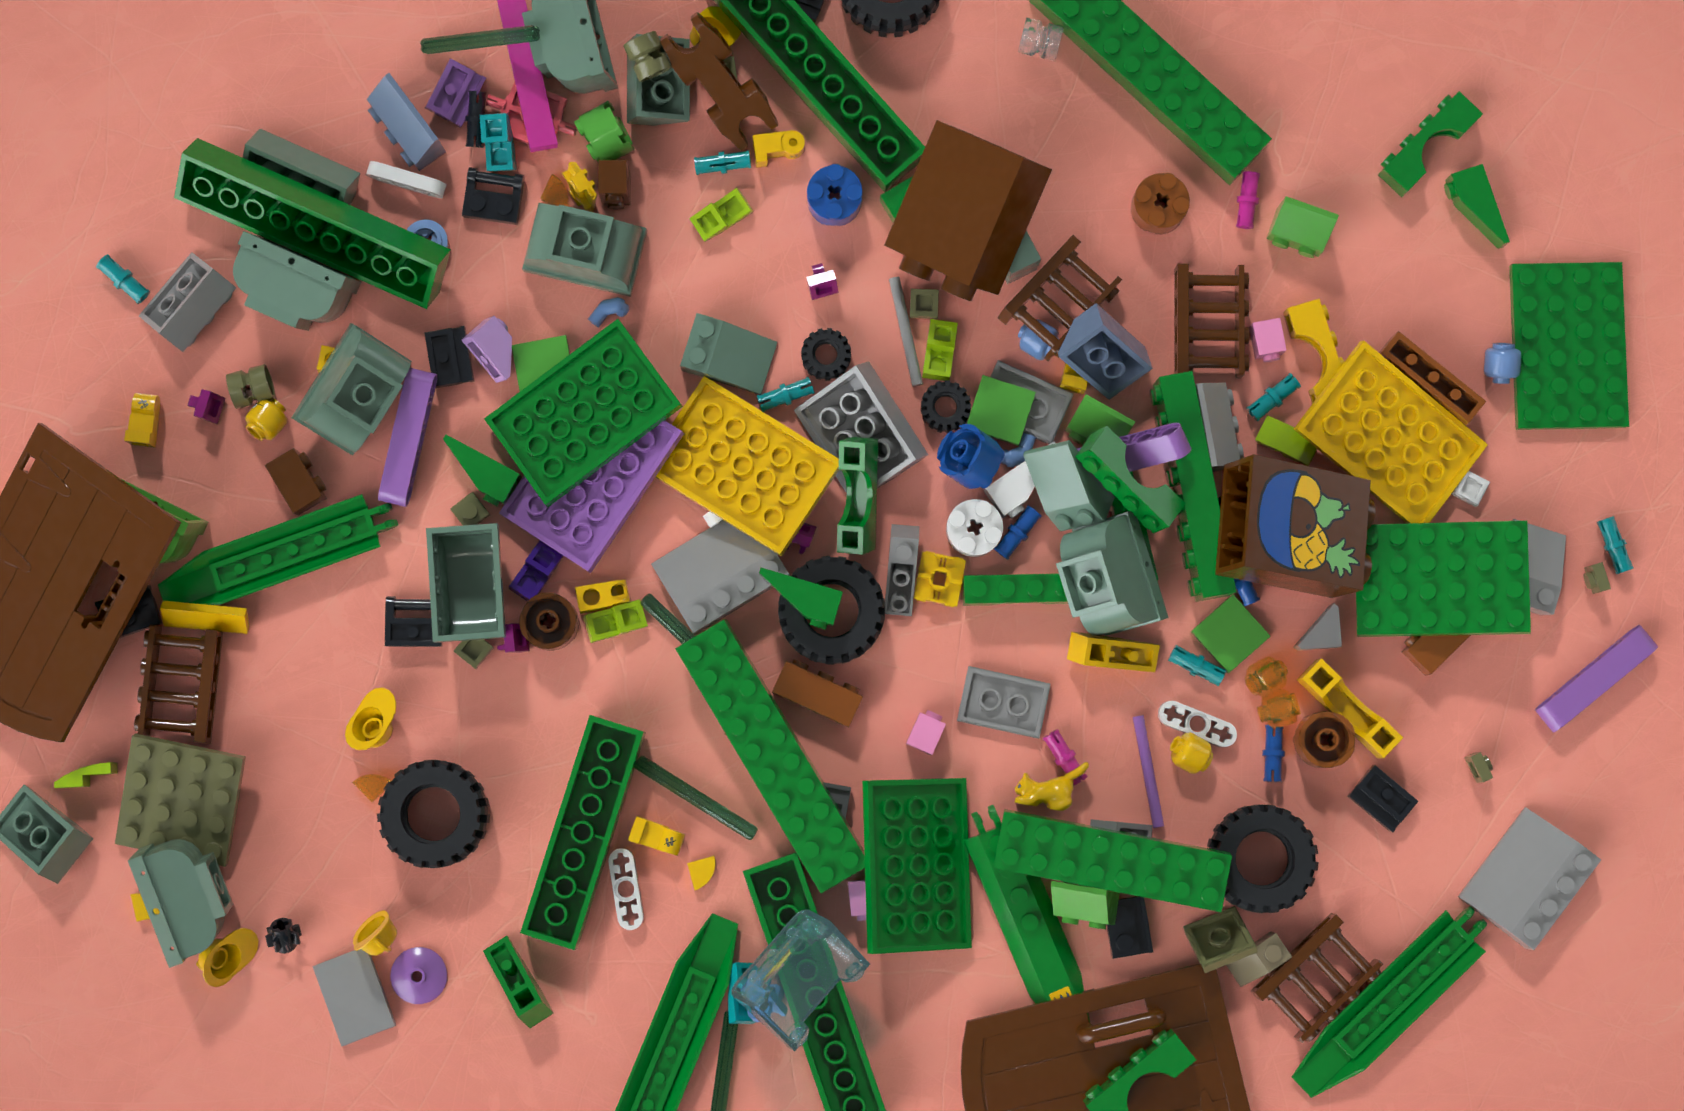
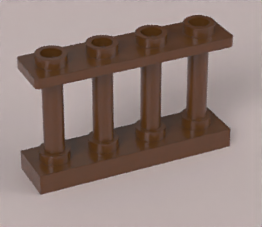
(1051, 273)
(1186, 307)
(203, 699)
(1310, 950)

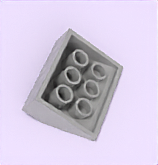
(863, 408)
(716, 574)
(1529, 878)

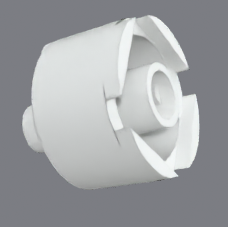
(981, 513)

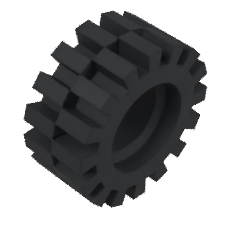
(831, 370)
(950, 390)

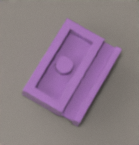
(451, 94)

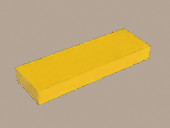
(205, 617)

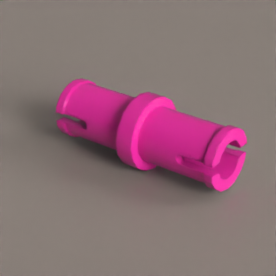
(1247, 200)
(1063, 754)

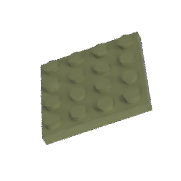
(180, 794)

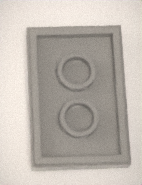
(1048, 404)
(1003, 702)
(354, 996)

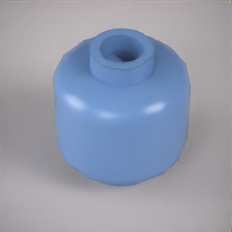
(1032, 343)
(1502, 362)

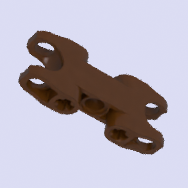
(707, 65)

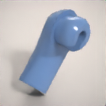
(608, 307)
(1015, 456)

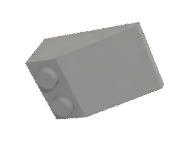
(1546, 564)

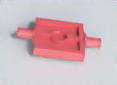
(512, 107)

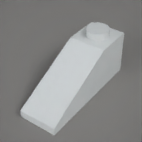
(1011, 490)

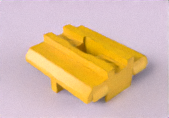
(580, 188)
(954, 573)

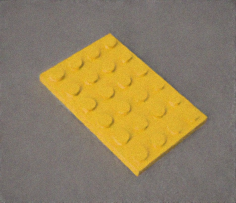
(1391, 433)
(746, 466)

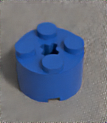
(834, 211)
(970, 457)

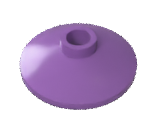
(432, 970)

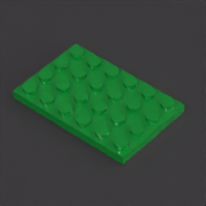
(1570, 345)
(583, 412)
(1446, 580)
(916, 865)

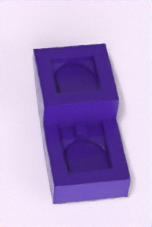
(536, 571)

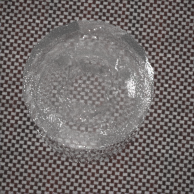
(1040, 39)

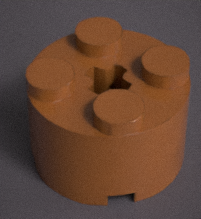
(1155, 218)
(1340, 739)

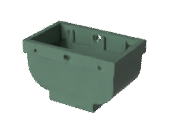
(570, 44)
(584, 248)
(290, 284)
(353, 390)
(1110, 576)
(465, 582)
(186, 892)

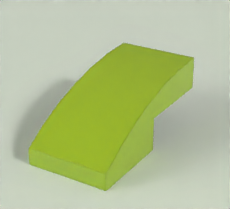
(721, 215)
(939, 350)
(1285, 440)
(615, 621)
(81, 776)

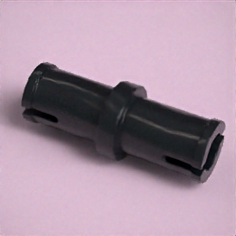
(473, 118)

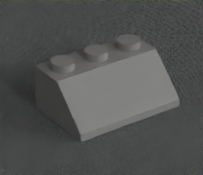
(187, 302)
(1219, 424)

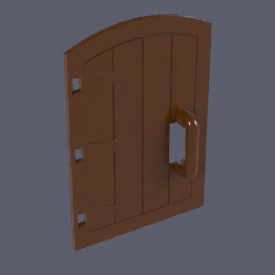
(52, 541)
(1048, 1057)

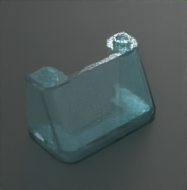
(797, 975)

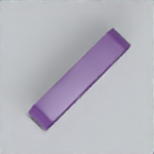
(407, 437)
(1155, 446)
(1596, 678)

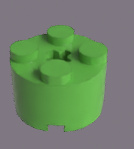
(605, 133)

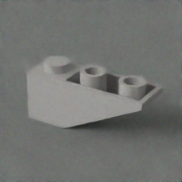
(901, 569)

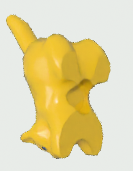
(1054, 793)

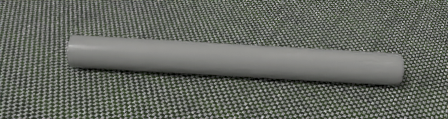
(905, 331)

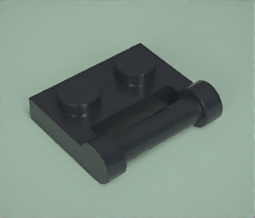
(492, 205)
(408, 631)

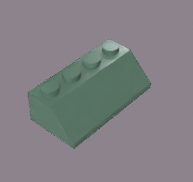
(302, 165)

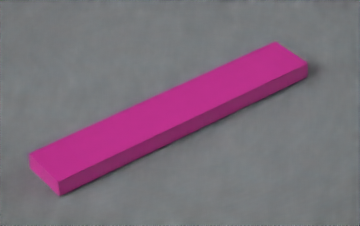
(528, 82)

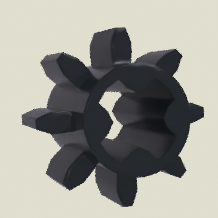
(283, 935)

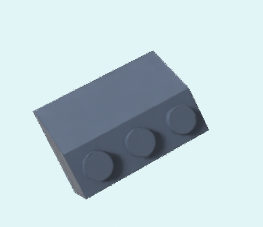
(404, 124)
(1104, 352)

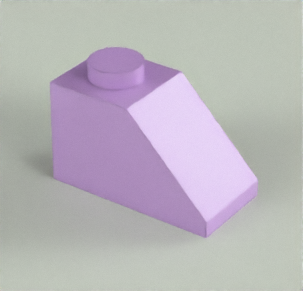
(491, 347)

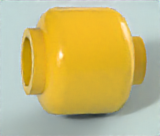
(266, 419)
(1191, 753)

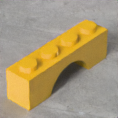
(1310, 324)
(1335, 696)

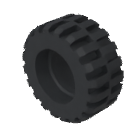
(890, 16)
(868, 623)
(395, 807)
(1300, 857)

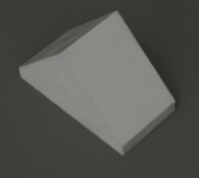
(1324, 632)

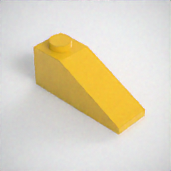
(1112, 652)

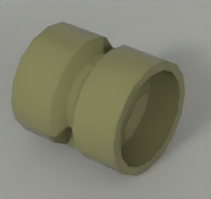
(647, 56)
(260, 386)

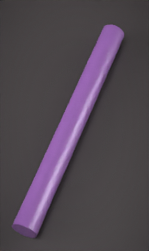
(1148, 771)

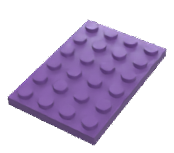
(595, 510)

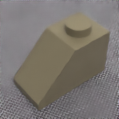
(1269, 956)

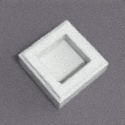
(1471, 489)

